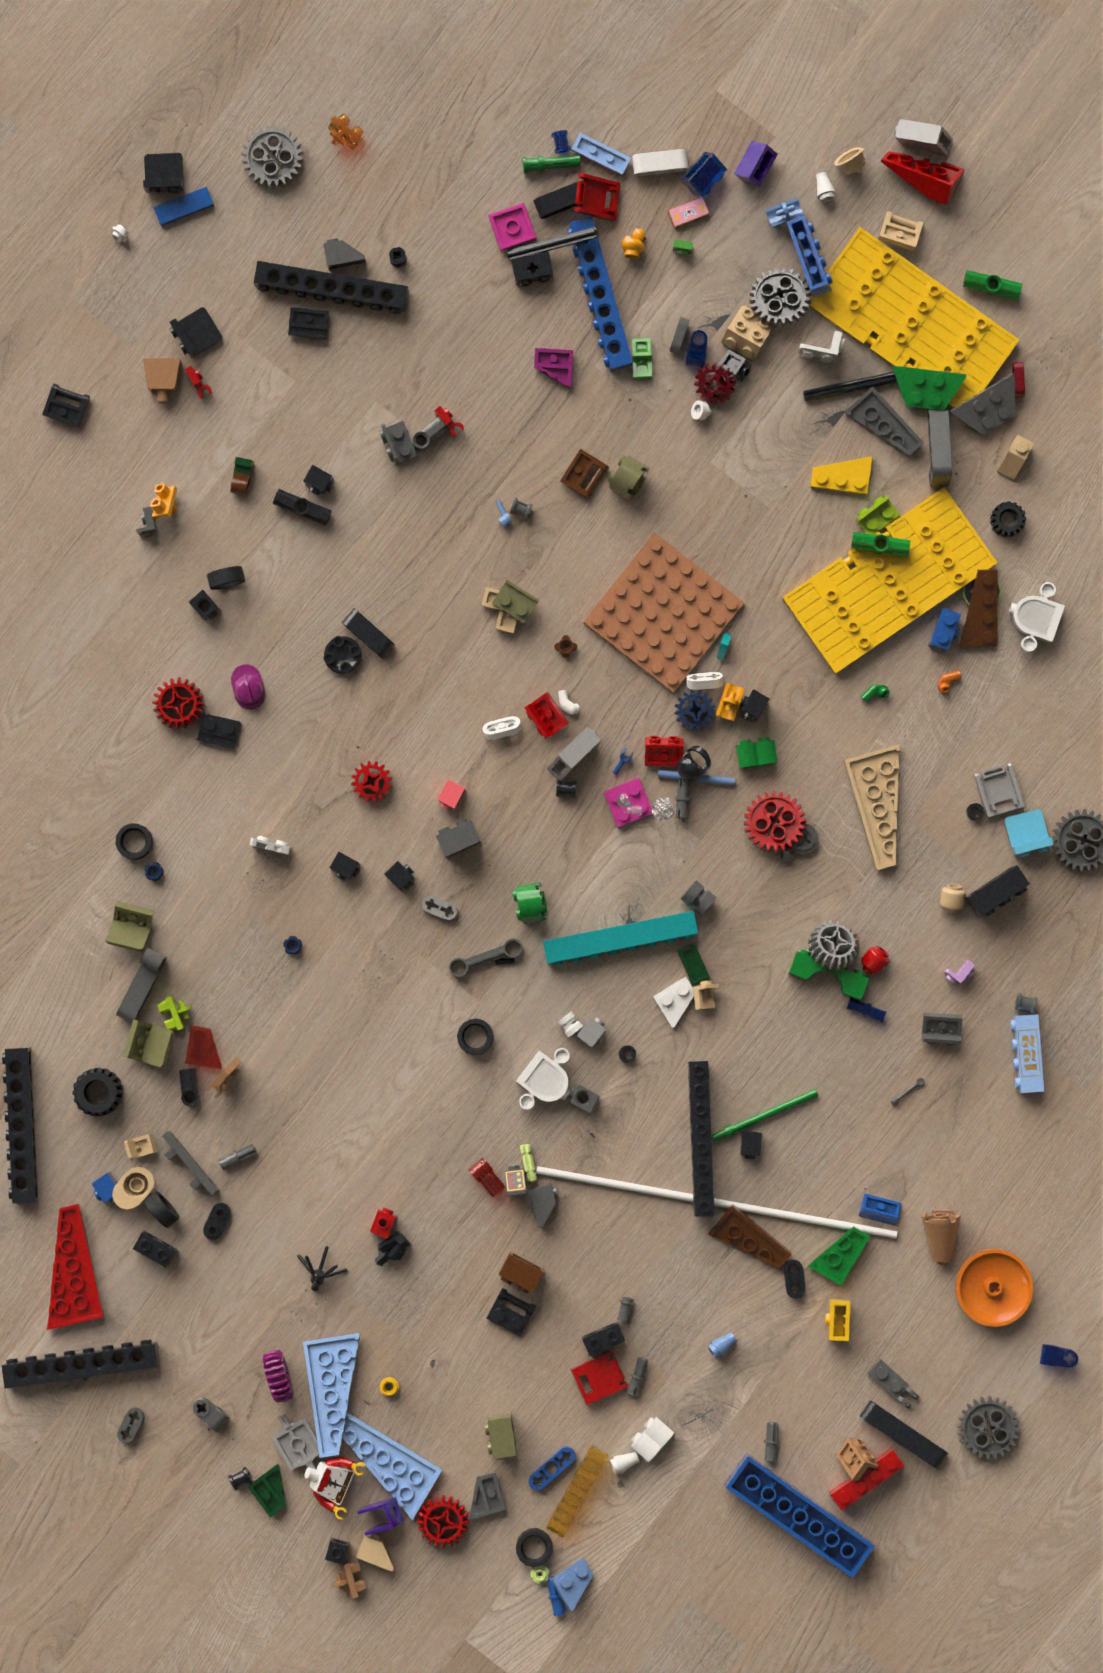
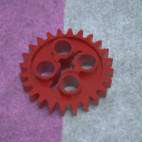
(759, 814)

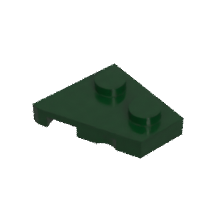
(269, 1490)

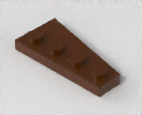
(982, 613)
(749, 1237)

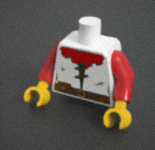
(332, 1481)

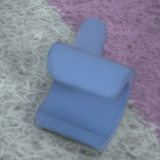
(505, 519)

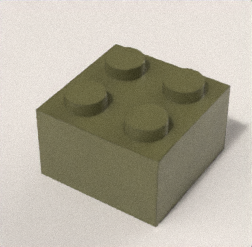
(502, 1436)

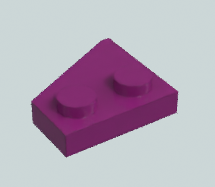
(555, 364)

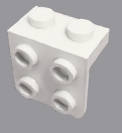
(824, 354)

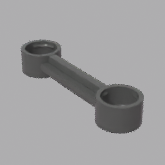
(485, 957)

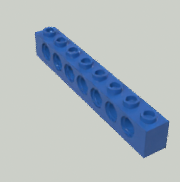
(623, 357)

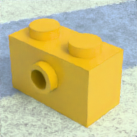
(838, 1320)

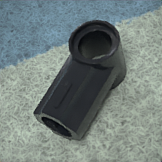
(189, 1084)

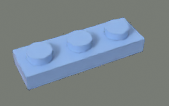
(601, 154)

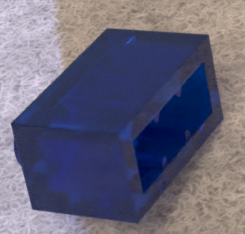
(704, 174)

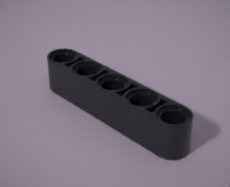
(903, 1434)

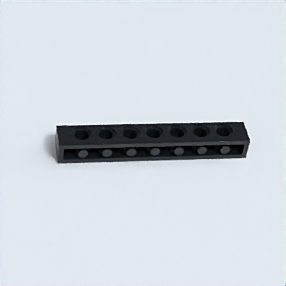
(265, 270)
(26, 1115)
(701, 1138)
(13, 1379)

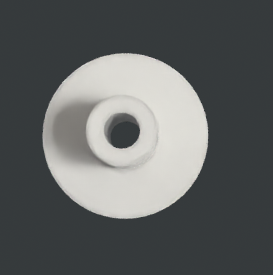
(700, 410)

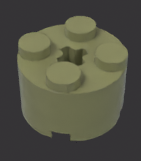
(628, 477)

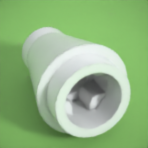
(825, 190)
(623, 1462)

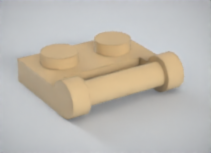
(898, 234)

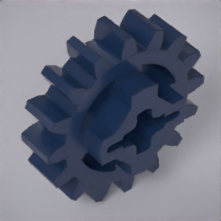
(686, 711)

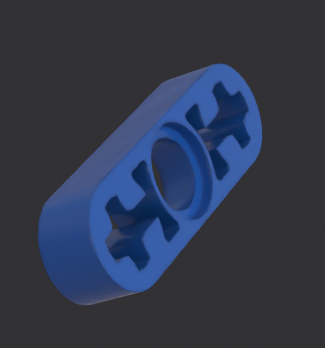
(544, 1481)

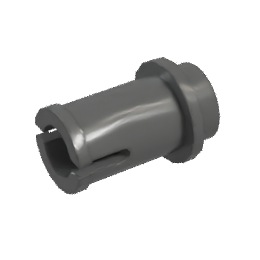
(625, 1309)

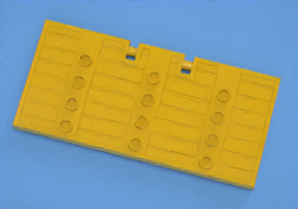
(911, 316)
(864, 606)

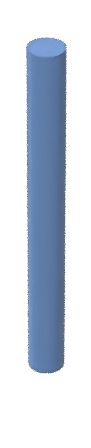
(704, 778)

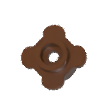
(565, 651)

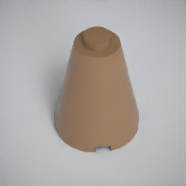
(941, 1232)

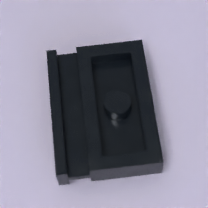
(308, 323)
(218, 730)

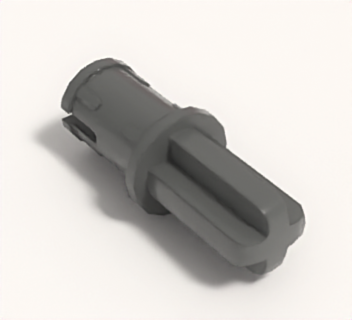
(237, 1156)
(637, 1376)
(771, 1441)

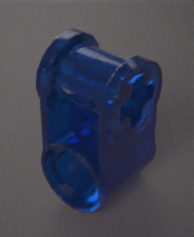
(696, 351)
(1054, 1356)

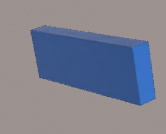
(183, 206)

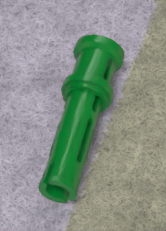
(541, 163)

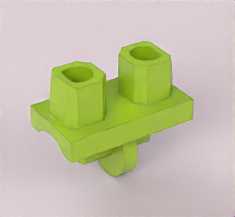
(170, 1005)

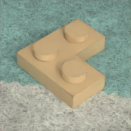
(505, 621)

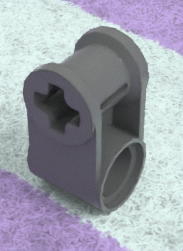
(212, 1416)

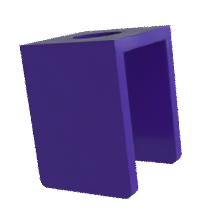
(388, 1505)

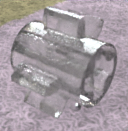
(663, 808)

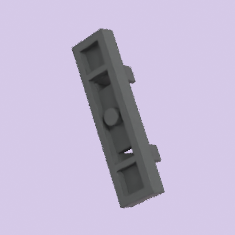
(178, 1149)

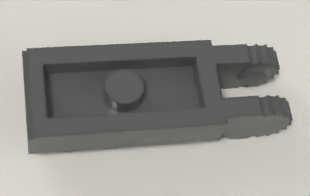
(891, 1382)

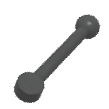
(920, 1081)

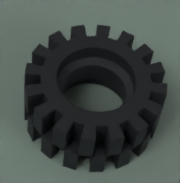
(1019, 519)

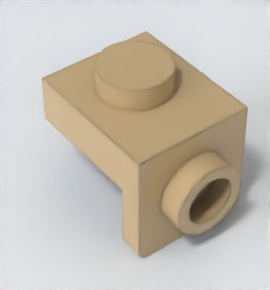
(704, 995)
(140, 1146)

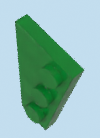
(841, 1255)

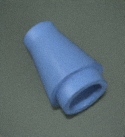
(721, 1345)

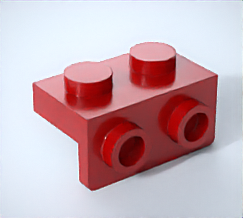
(546, 715)

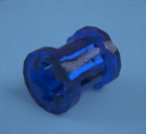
(561, 141)

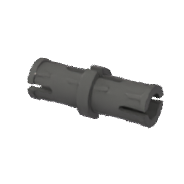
(682, 799)

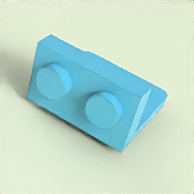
(1028, 833)

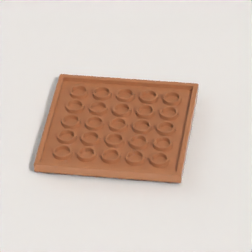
(663, 612)

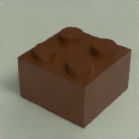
(520, 1272)

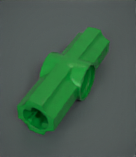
(1004, 288)
(867, 542)

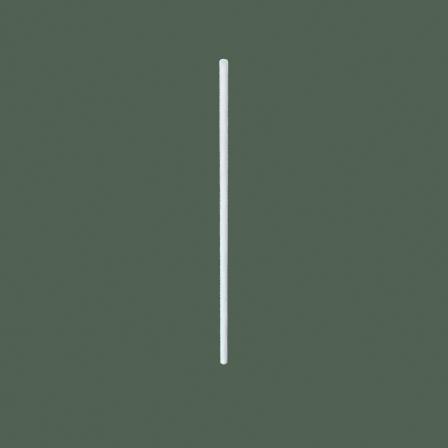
(717, 1202)

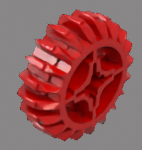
(187, 700)
(451, 1523)

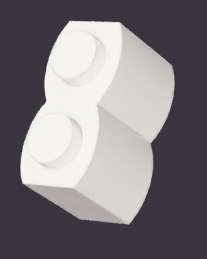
(652, 1438)

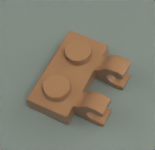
(224, 1077)

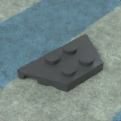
(989, 407)

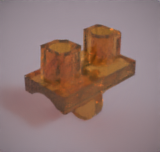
(343, 134)

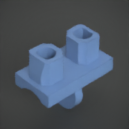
(784, 212)

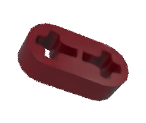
(1018, 371)

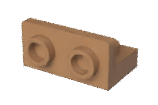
(856, 1458)

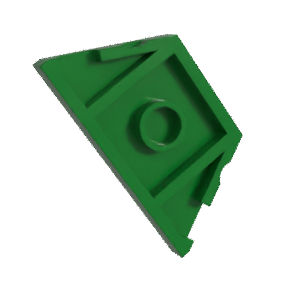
(927, 387)

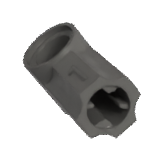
(430, 433)

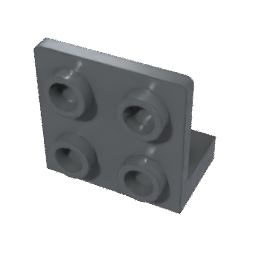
(399, 443)

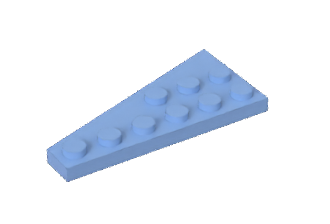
(330, 1378)
(394, 1465)

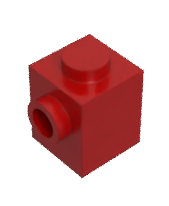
(383, 1222)

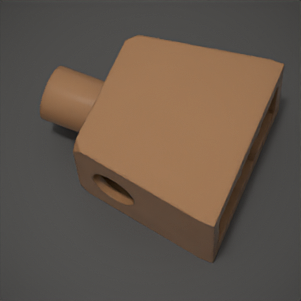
(162, 376)

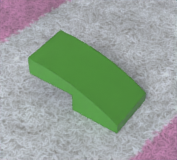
(641, 358)

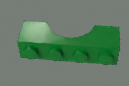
(851, 983)

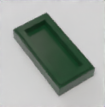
(693, 964)

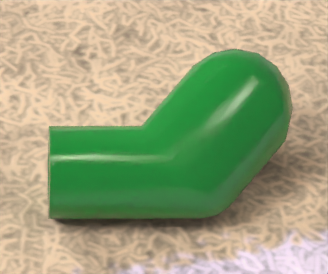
(875, 690)

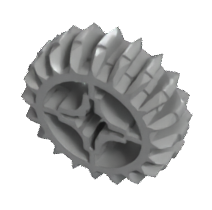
(836, 941)

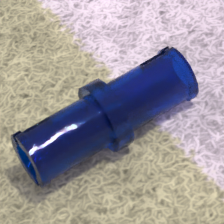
(866, 1009)

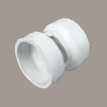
(570, 1024)

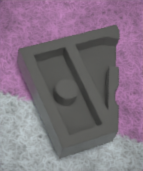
(487, 1496)

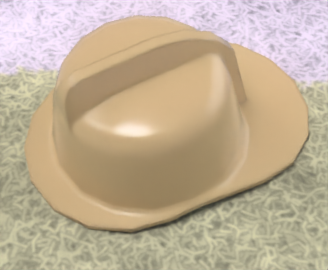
(851, 161)
(133, 1188)

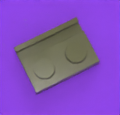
(515, 601)

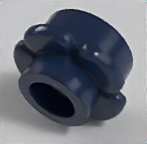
(149, 874)
(292, 940)

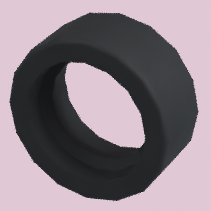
(226, 577)
(148, 843)
(460, 1036)
(161, 1209)
(529, 1561)

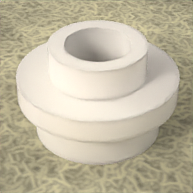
(119, 233)

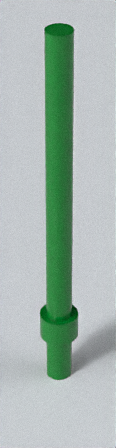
(730, 1130)

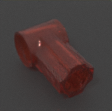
(484, 1174)

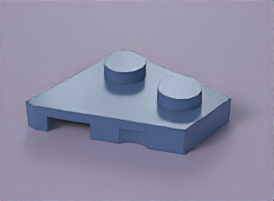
(572, 1582)

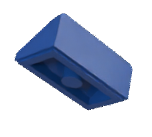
(880, 1209)

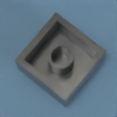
(458, 838)

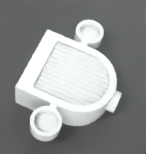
(1037, 617)
(544, 1078)

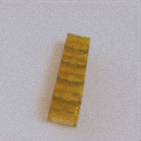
(577, 1491)

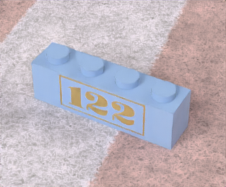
(1028, 1053)

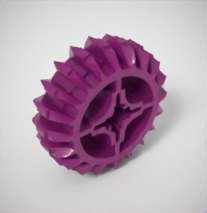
(277, 1376)

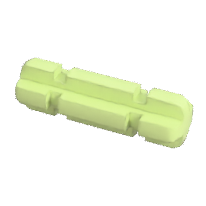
(528, 1162)

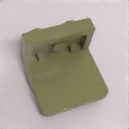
(130, 926)
(148, 1043)

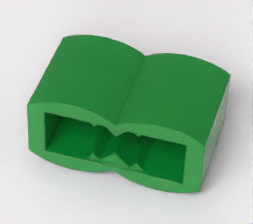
(756, 754)

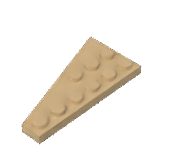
(876, 794)

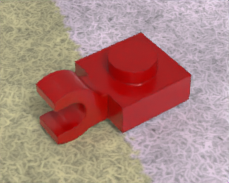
(195, 377)
(445, 416)

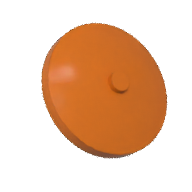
(994, 1287)

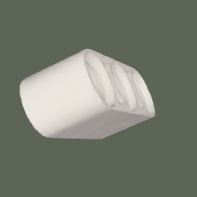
(660, 162)

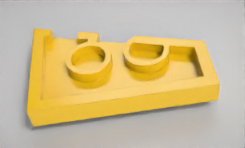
(844, 476)

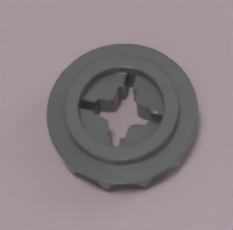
(812, 837)

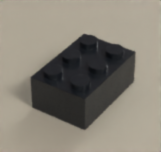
(998, 891)

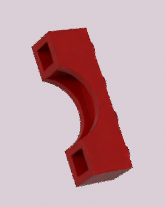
(852, 1490)

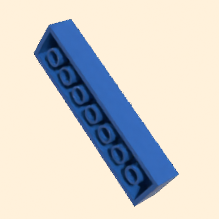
(799, 1515)

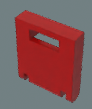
(592, 197)
(602, 1376)

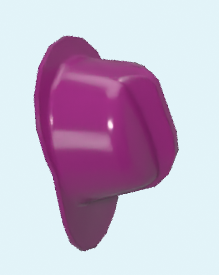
(248, 686)

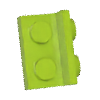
(877, 516)

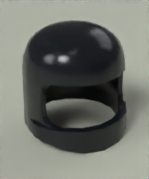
(688, 768)

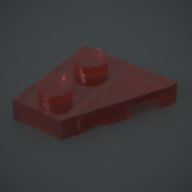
(201, 1048)

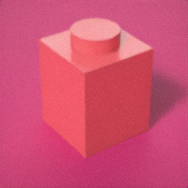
(450, 795)

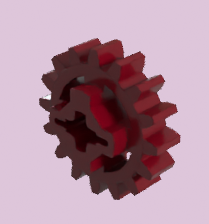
(722, 385)

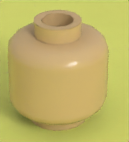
(952, 898)

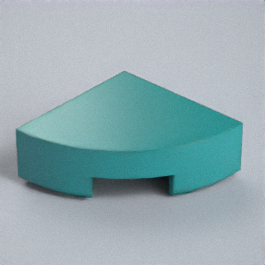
(723, 646)

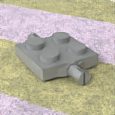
(296, 1443)

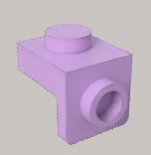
(965, 972)

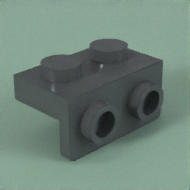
(941, 1028)

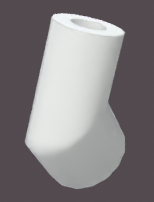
(566, 705)

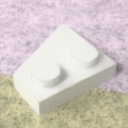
(262, 842)
(675, 1000)

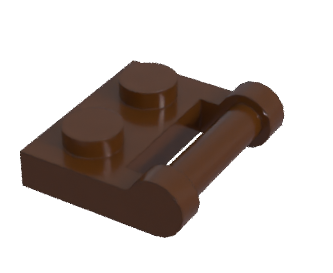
(579, 469)

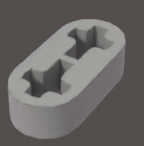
(437, 912)

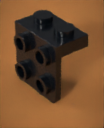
(163, 173)
(195, 332)

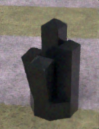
(392, 1248)

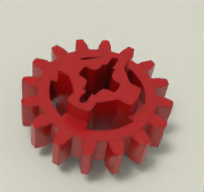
(361, 787)

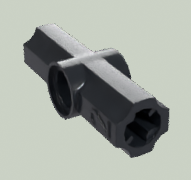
(313, 512)

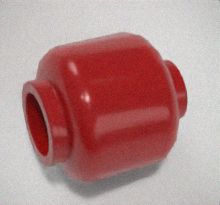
(875, 960)

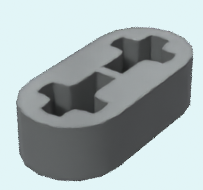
(679, 335)
(134, 1427)

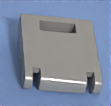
(997, 787)

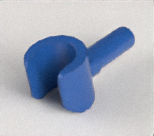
(623, 759)

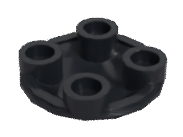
(342, 654)

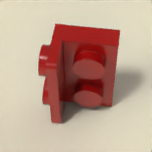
(663, 750)

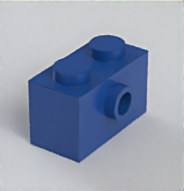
(945, 630)

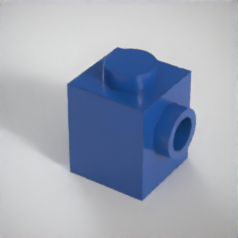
(104, 1187)

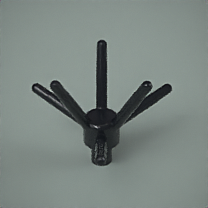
(318, 1275)

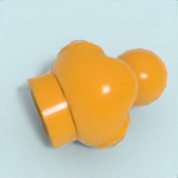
(634, 245)

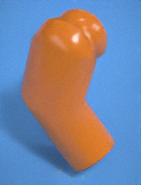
(946, 680)

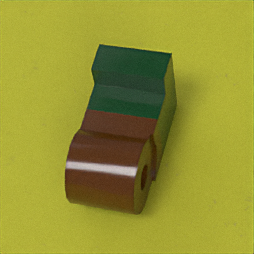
(241, 475)

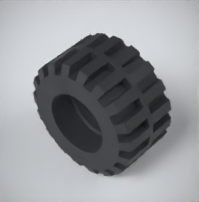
(82, 1098)

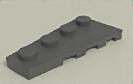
(883, 420)

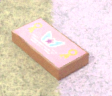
(688, 212)

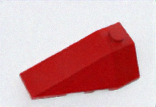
(931, 179)

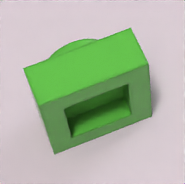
(682, 247)

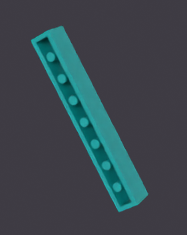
(620, 937)

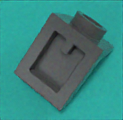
(148, 520)

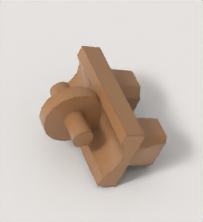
(352, 1588)

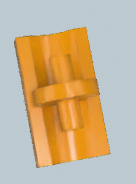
(164, 503)
(730, 702)

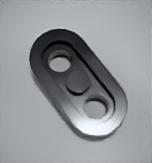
(217, 1221)
(795, 1278)

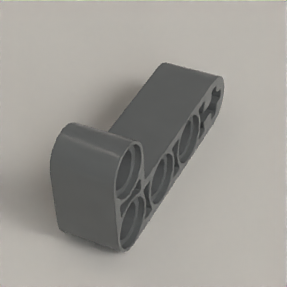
(940, 448)
(142, 984)

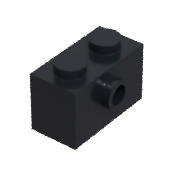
(753, 705)

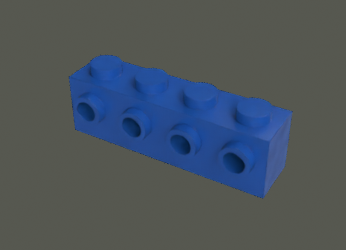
(808, 253)

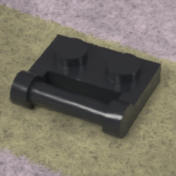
(63, 411)
(507, 1317)

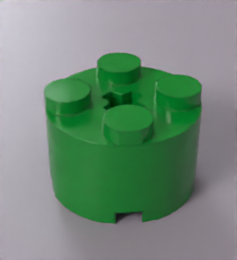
(530, 902)

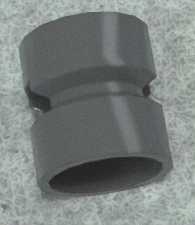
(698, 898)

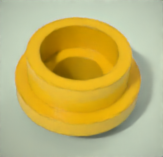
(389, 1393)

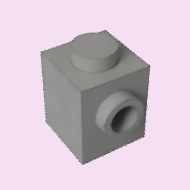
(592, 1032)

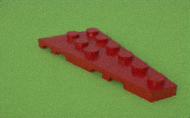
(74, 1283)

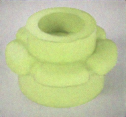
(540, 1569)

